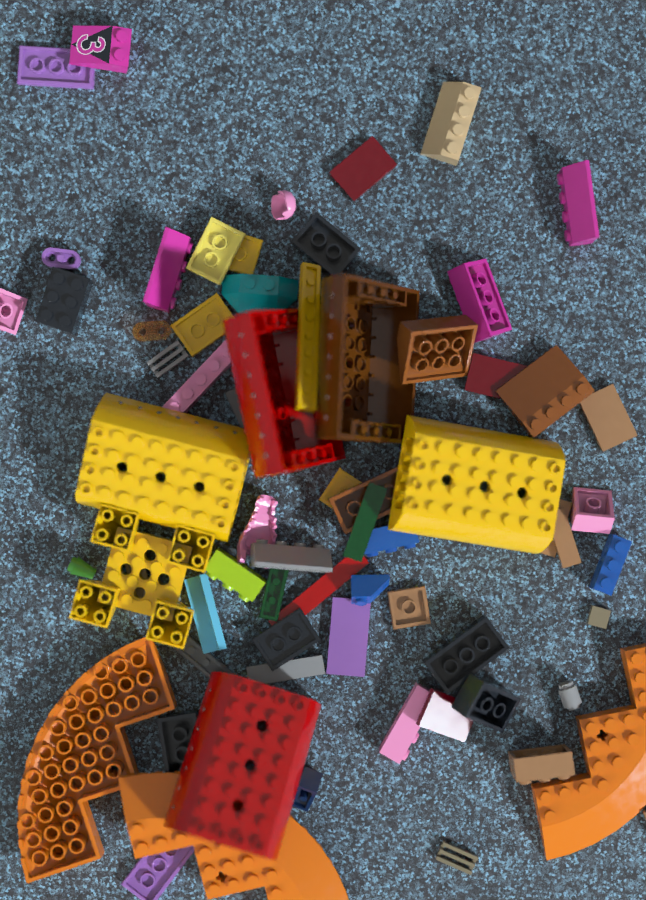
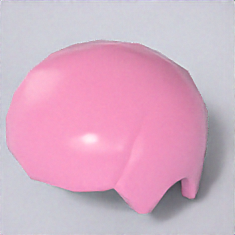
(283, 205)

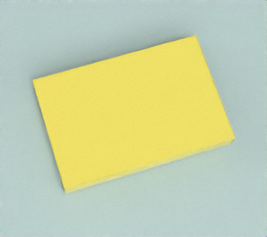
(215, 251)

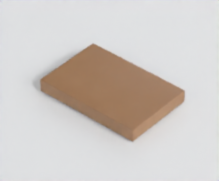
(607, 418)

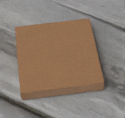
(408, 607)

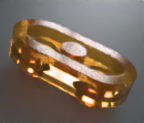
(152, 331)

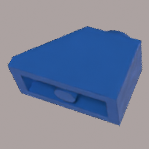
(367, 587)

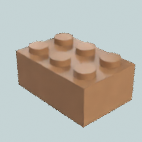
(541, 764)

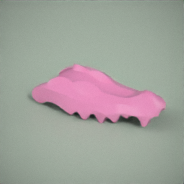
(260, 526)

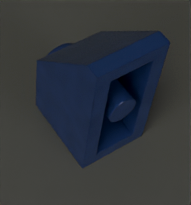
(307, 788)

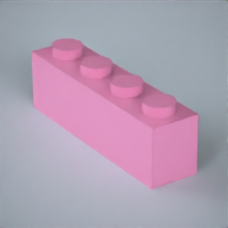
(404, 727)

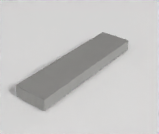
(292, 669)

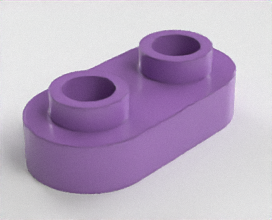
(62, 258)

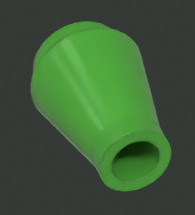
(80, 568)

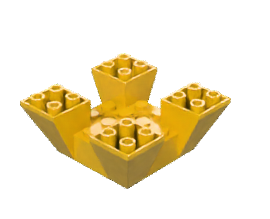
(98, 600)

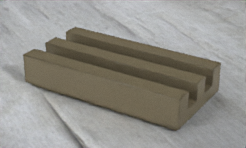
(471, 864)

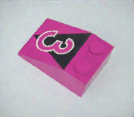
(101, 47)

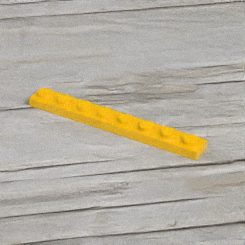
(308, 337)

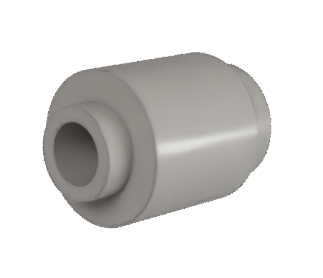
(569, 695)

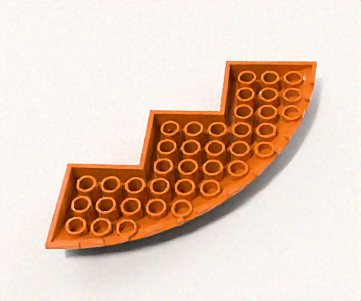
(77, 754)
(613, 790)
(297, 874)

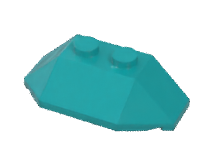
(259, 292)

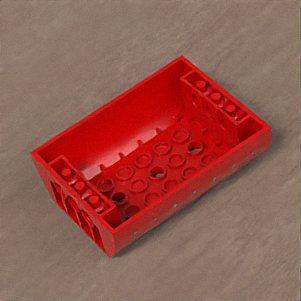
(264, 372)
(216, 757)

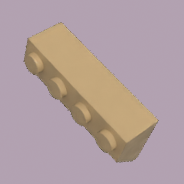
(450, 121)

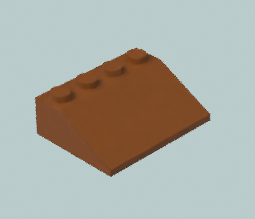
(435, 348)
(544, 391)

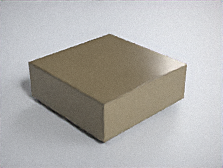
(598, 616)

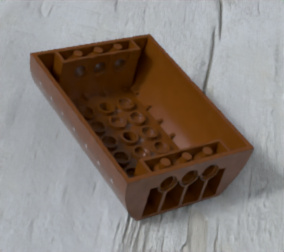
(371, 380)

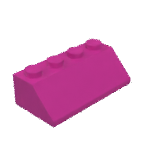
(578, 204)
(167, 270)
(480, 298)

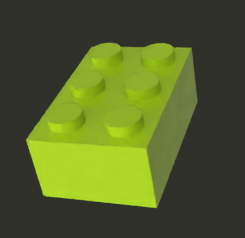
(235, 575)

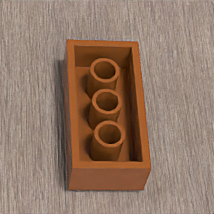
(347, 503)

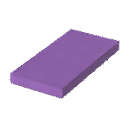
(52, 69)
(348, 638)
(155, 872)

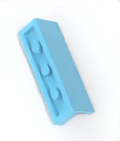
(205, 613)

